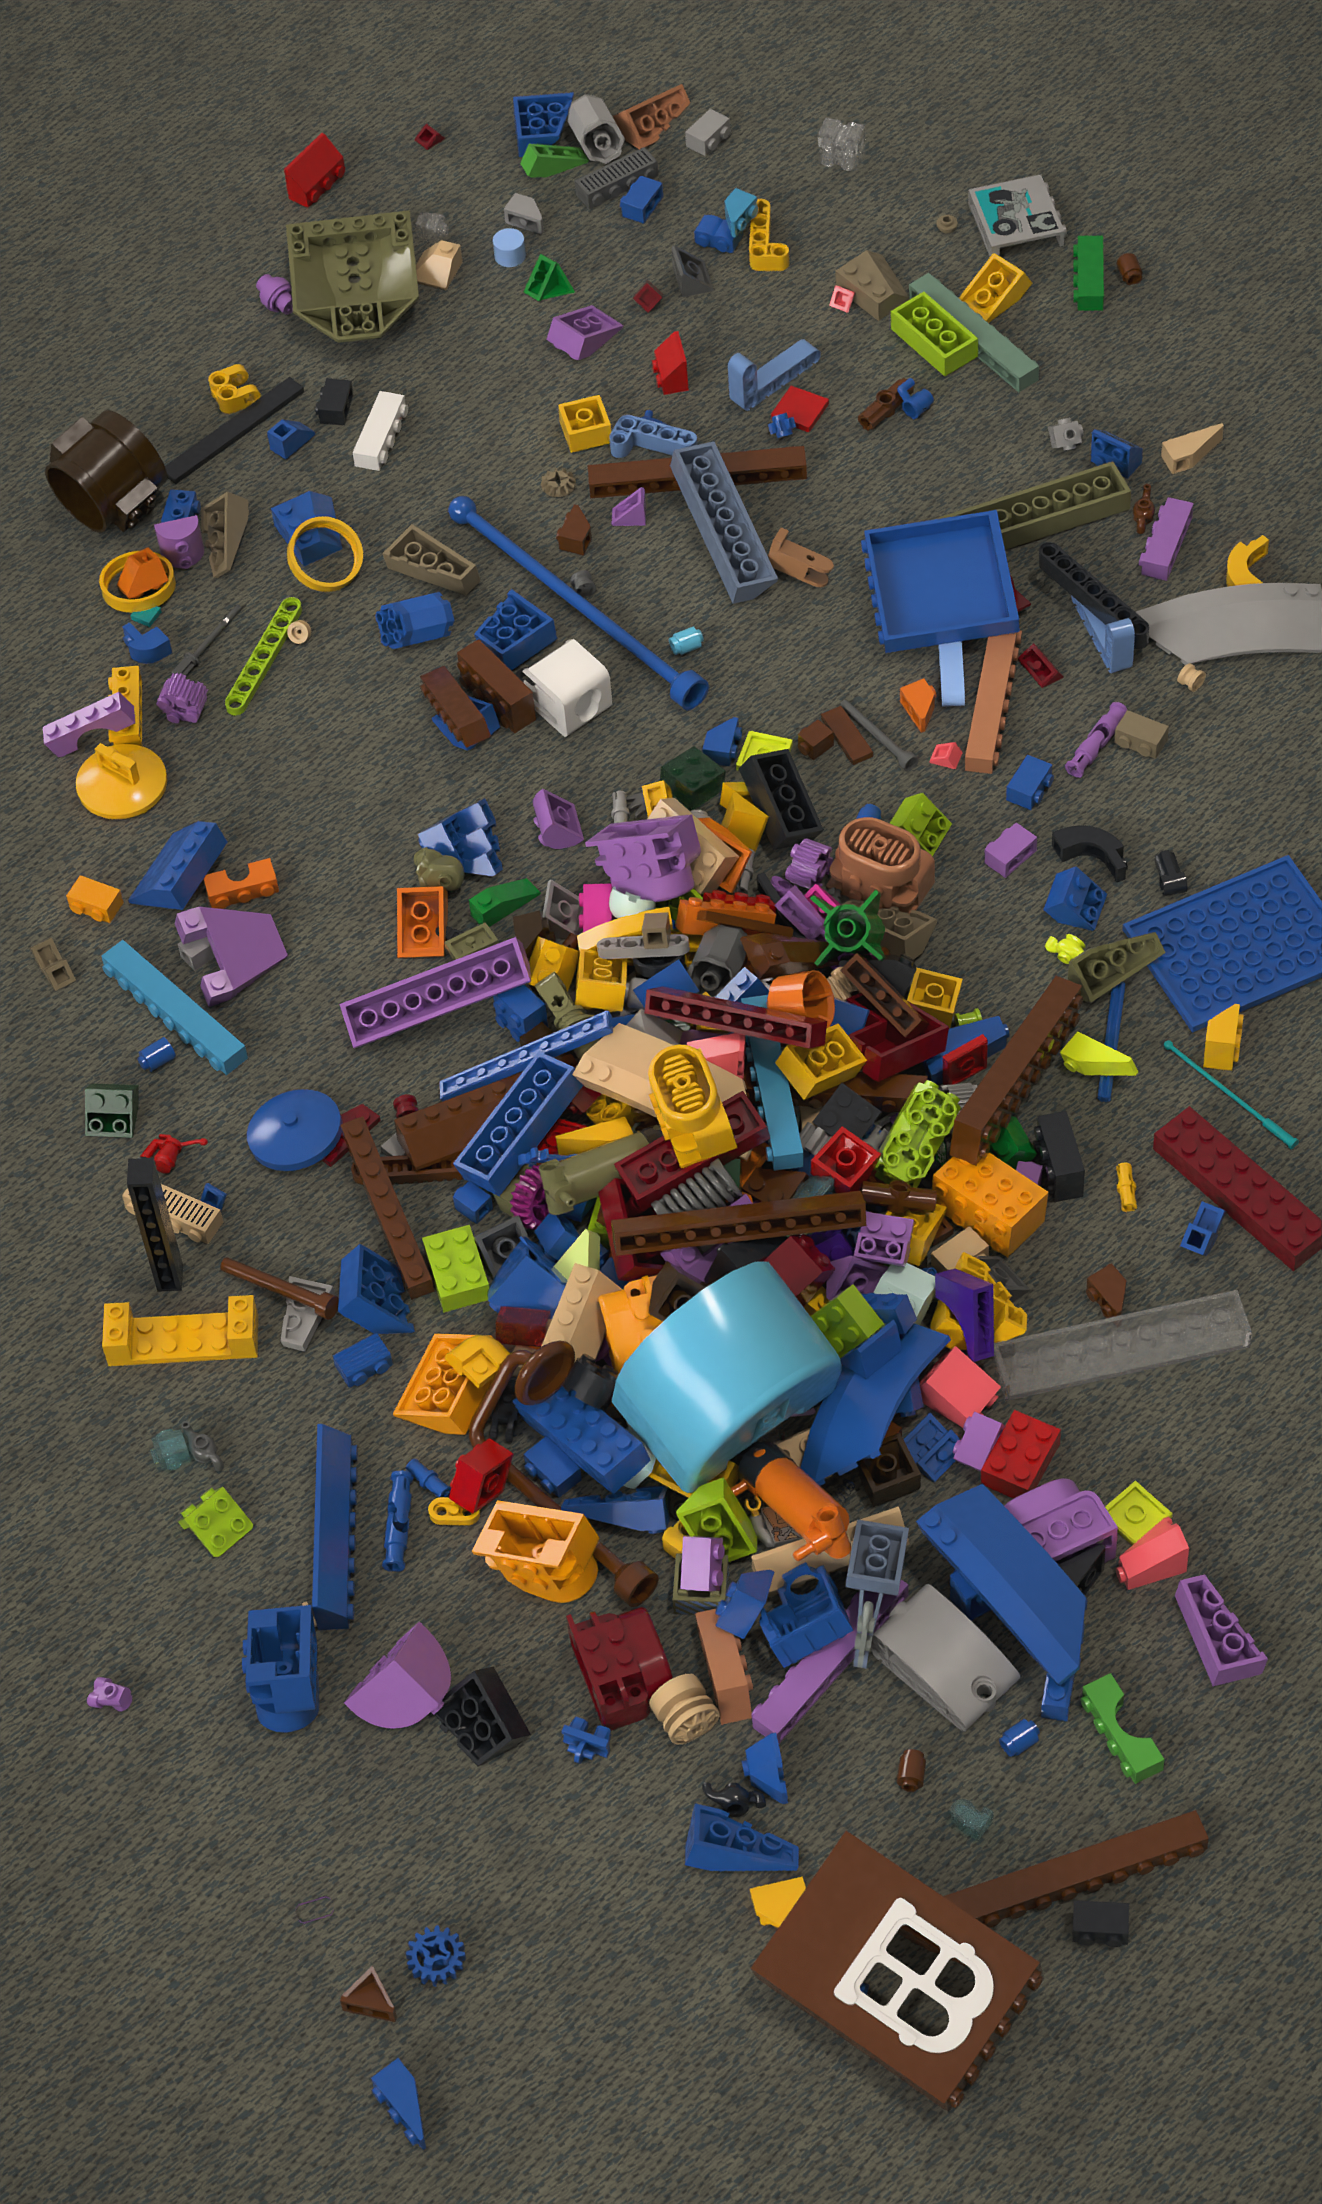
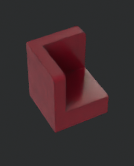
(648, 296)

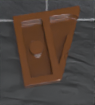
(773, 1185)

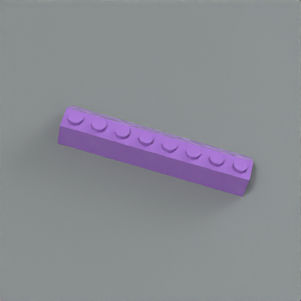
(436, 992)

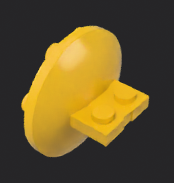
(121, 781)

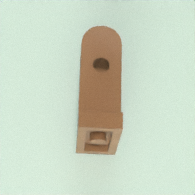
(798, 561)

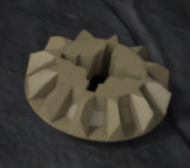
(552, 489)

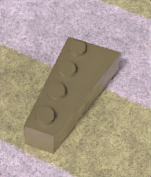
(431, 561)

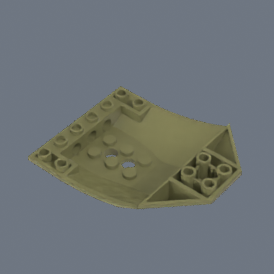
(321, 273)

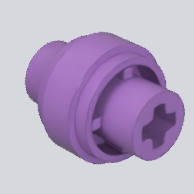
(275, 293)

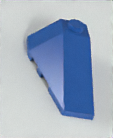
(727, 1845)

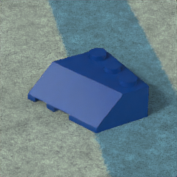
(540, 118)

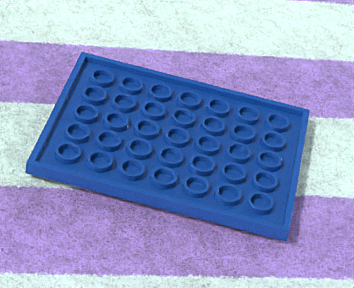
(1237, 942)

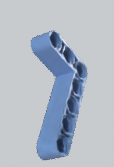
(751, 385)
(1112, 640)

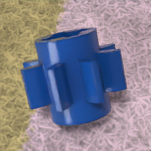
(782, 425)

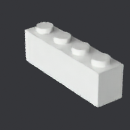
(380, 430)

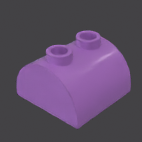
(180, 541)
(556, 821)

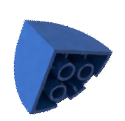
(524, 1283)

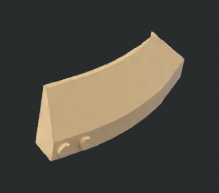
(621, 1065)

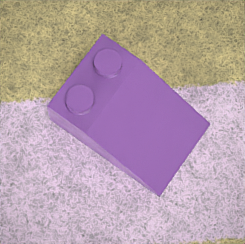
(582, 331)

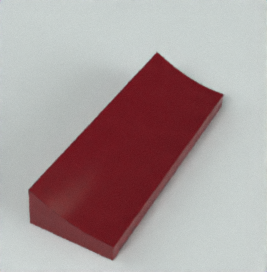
(656, 1169)

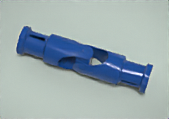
(398, 1509)

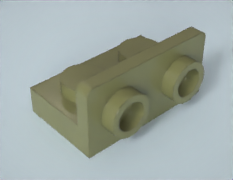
(471, 941)

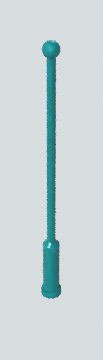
(1266, 1122)

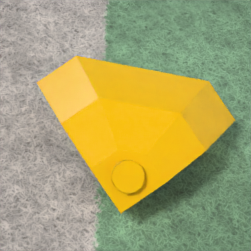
(1008, 1319)

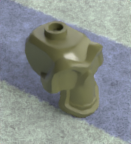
(438, 869)

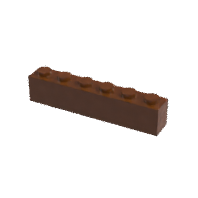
(454, 707)

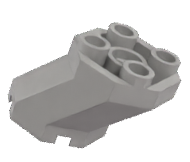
(595, 128)

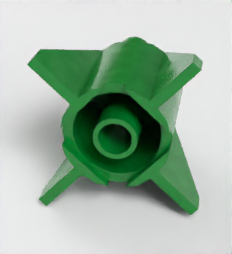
(852, 929)

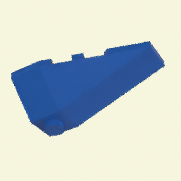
(641, 1510)

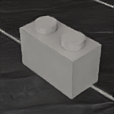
(708, 132)

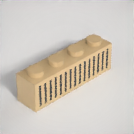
(187, 1215)

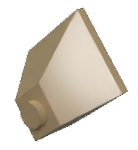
(439, 264)

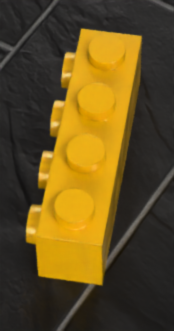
(129, 683)

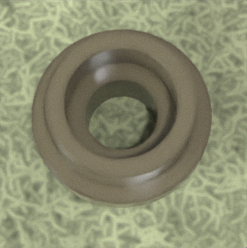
(947, 223)

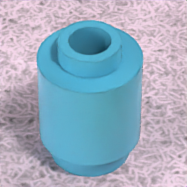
(686, 641)

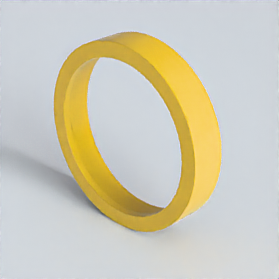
(338, 526)
(135, 605)

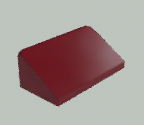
(1039, 666)

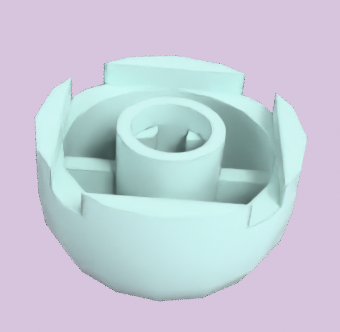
(628, 904)

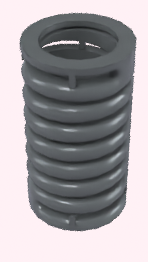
(707, 1194)

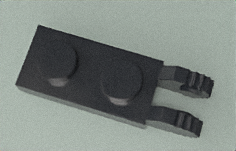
(505, 1413)

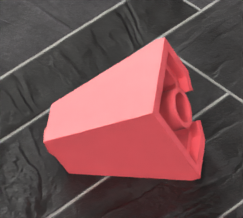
(724, 1051)
(1154, 1556)

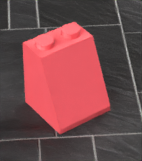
(957, 1387)

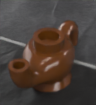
(1144, 510)

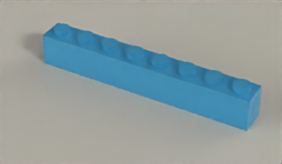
(174, 1007)
(774, 1097)

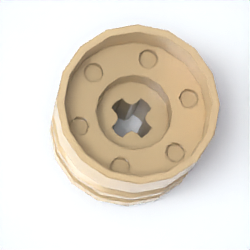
(684, 1708)

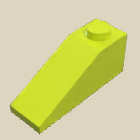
(1095, 1058)

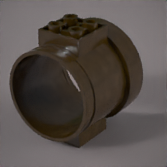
(105, 472)

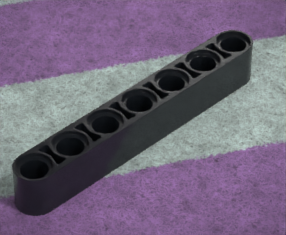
(1090, 591)

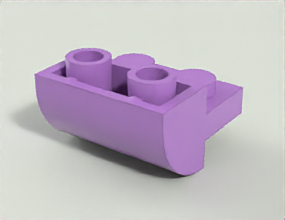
(885, 1239)

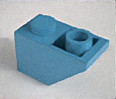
(739, 210)

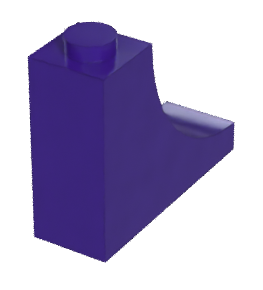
(973, 1307)

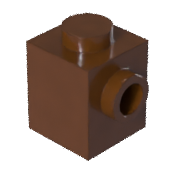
(815, 739)

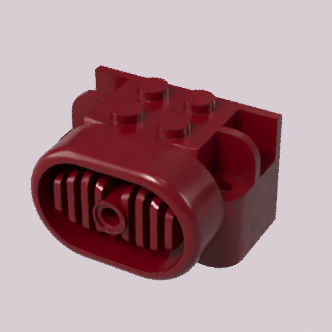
(620, 1664)

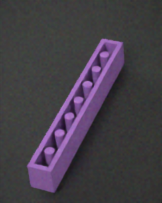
(816, 1672)

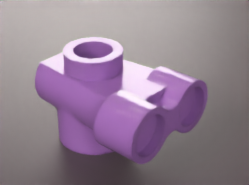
(109, 1694)

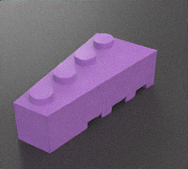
(1220, 1640)

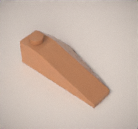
(647, 120)

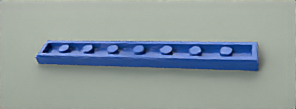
(518, 1059)

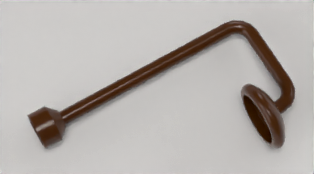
(536, 1382)

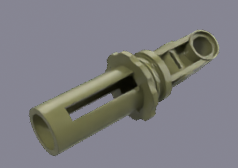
(555, 994)

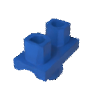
(585, 1744)

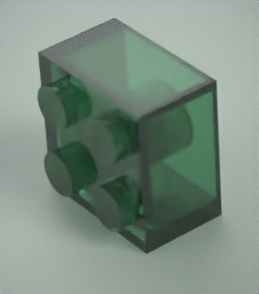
(693, 778)

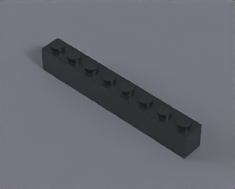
(155, 1224)

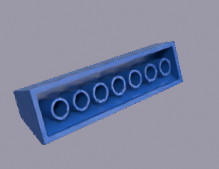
(334, 1529)

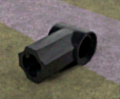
(1171, 878)

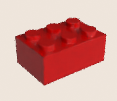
(1020, 1455)

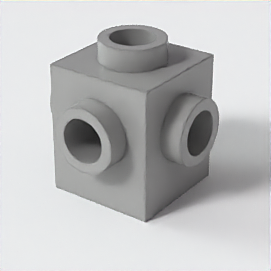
(1058, 434)

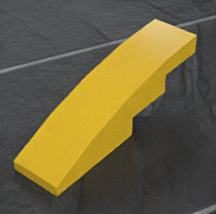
(620, 927)

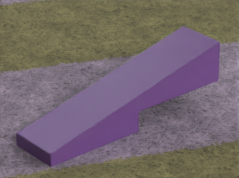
(803, 916)

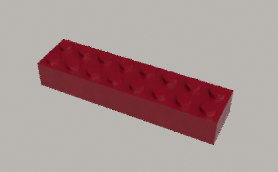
(1240, 1187)

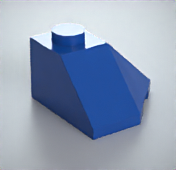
(765, 1768)

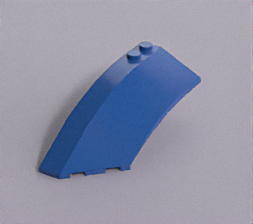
(861, 1409)
(1011, 1576)

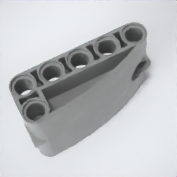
(943, 1657)

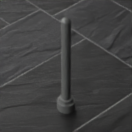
(906, 759)

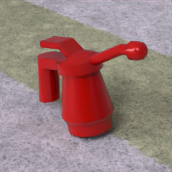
(169, 1149)

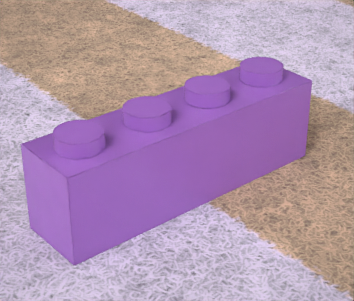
(1166, 538)

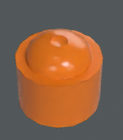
(803, 995)

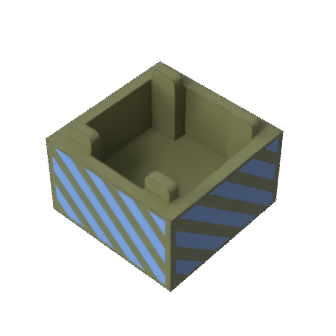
(697, 1601)

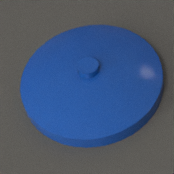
(294, 1130)

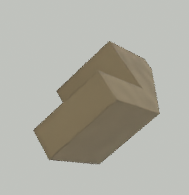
(52, 965)

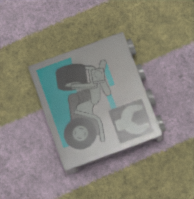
(1015, 213)

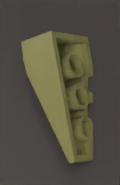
(1112, 963)

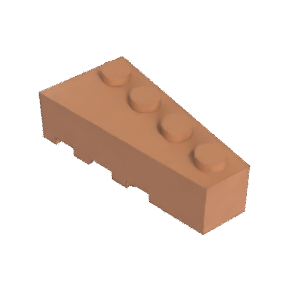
(725, 1668)

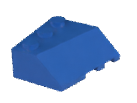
(315, 542)
(516, 630)
(372, 1293)

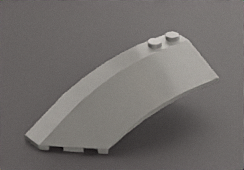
(1238, 621)

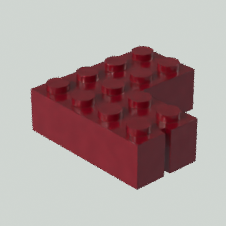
(888, 1049)

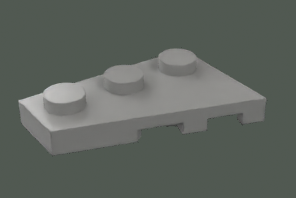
(301, 1320)

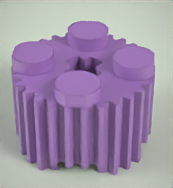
(182, 699)
(809, 863)

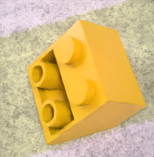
(1223, 1039)

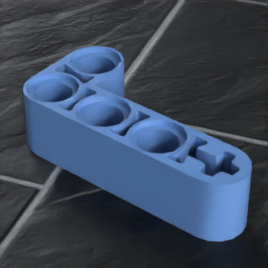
(649, 435)

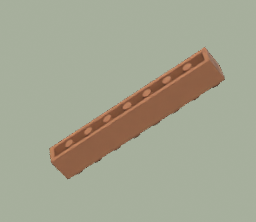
(992, 702)

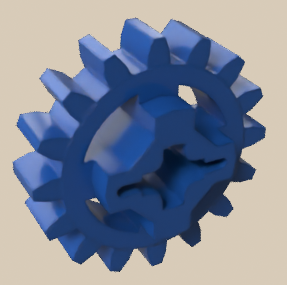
(441, 1965)

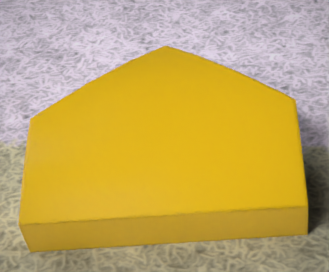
(776, 1900)

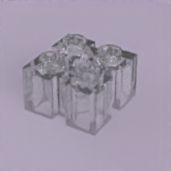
(841, 144)

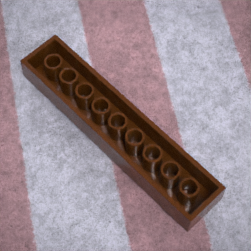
(1016, 1070)

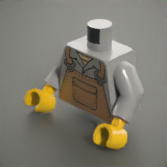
(770, 1526)

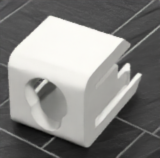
(569, 687)

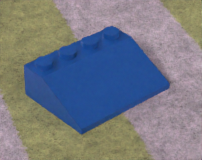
(180, 867)

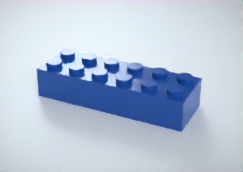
(518, 1123)
(588, 1438)

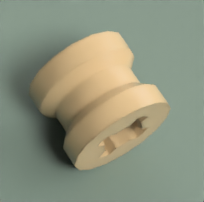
(1191, 677)

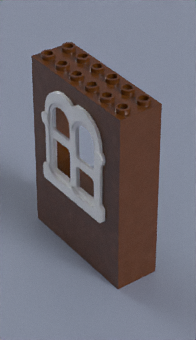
(844, 1930)

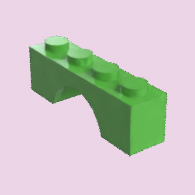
(1137, 1755)

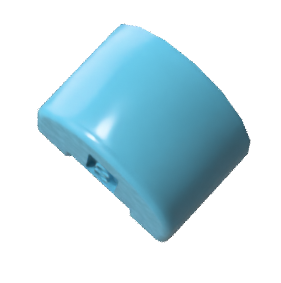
(724, 1373)

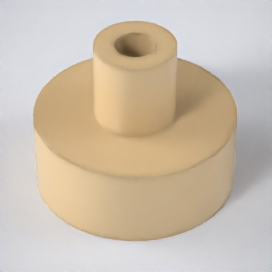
(299, 631)

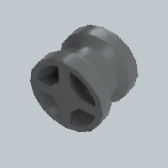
(583, 583)

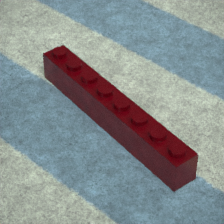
(736, 1017)

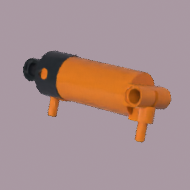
(795, 1498)

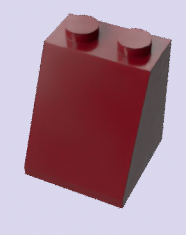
(801, 1266)

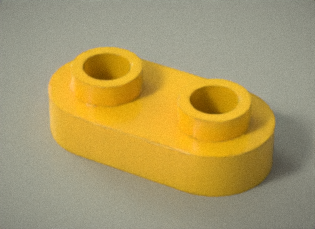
(453, 1515)

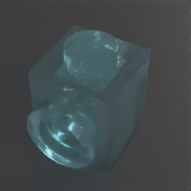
(170, 1449)

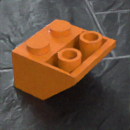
(141, 573)

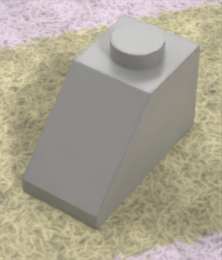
(524, 213)

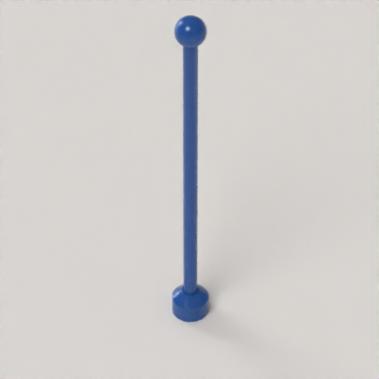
(686, 688)

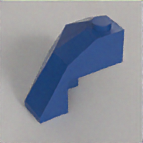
(468, 838)

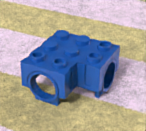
(806, 1620)

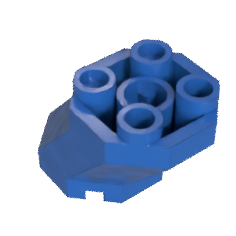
(414, 620)

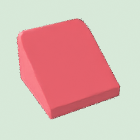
(946, 755)

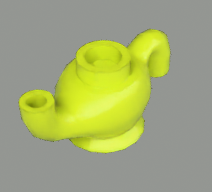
(1066, 948)

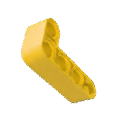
(762, 253)

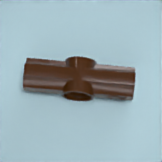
(883, 406)
(898, 1196)

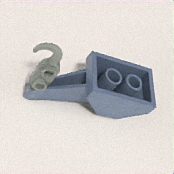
(874, 1567)

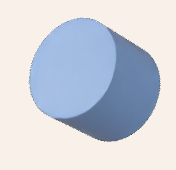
(509, 247)

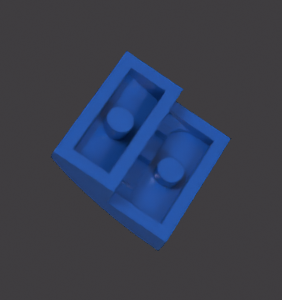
(931, 1447)

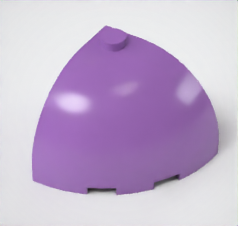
(405, 1684)

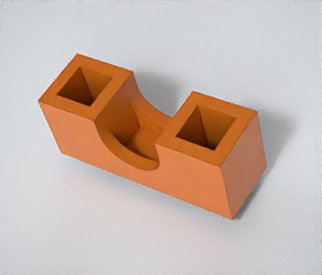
(226, 892)

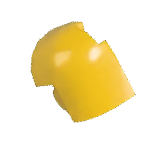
(477, 1358)

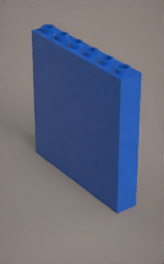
(940, 581)

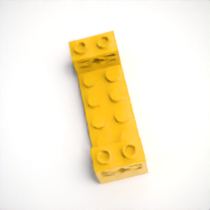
(180, 1336)

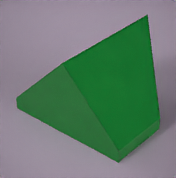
(547, 280)

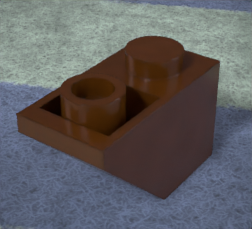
(575, 533)
(1108, 1290)

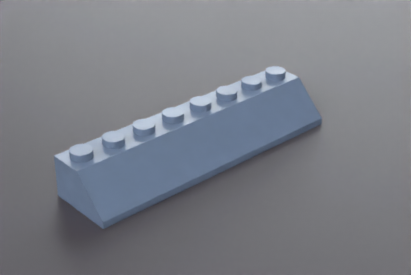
(723, 521)

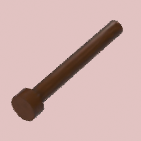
(325, 1304)

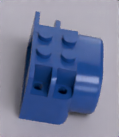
(282, 1667)

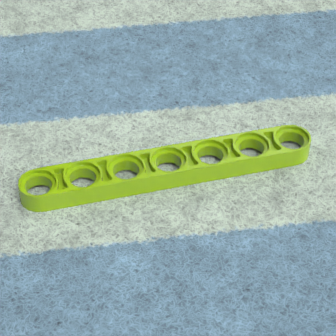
(262, 665)

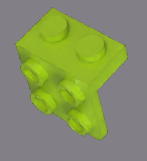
(216, 1521)

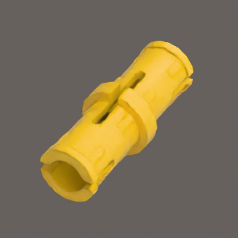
(1126, 1187)

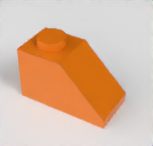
(919, 702)

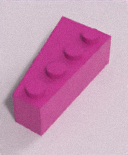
(595, 906)

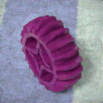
(529, 1199)

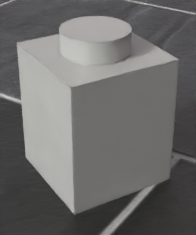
(196, 953)

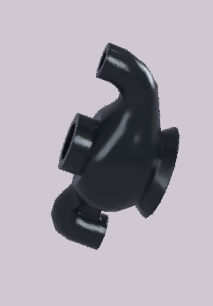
(734, 1798)

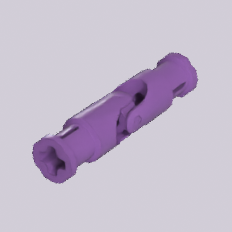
(1089, 748)

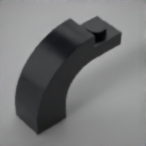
(1093, 842)

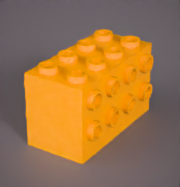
(991, 1200)

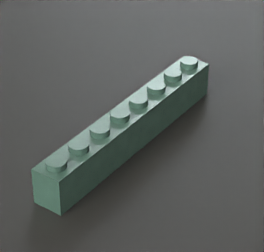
(993, 347)

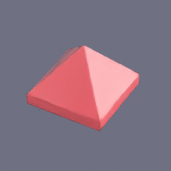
(842, 298)

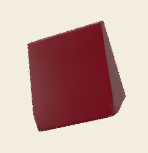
(428, 137)

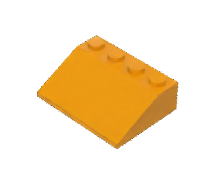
(438, 1393)

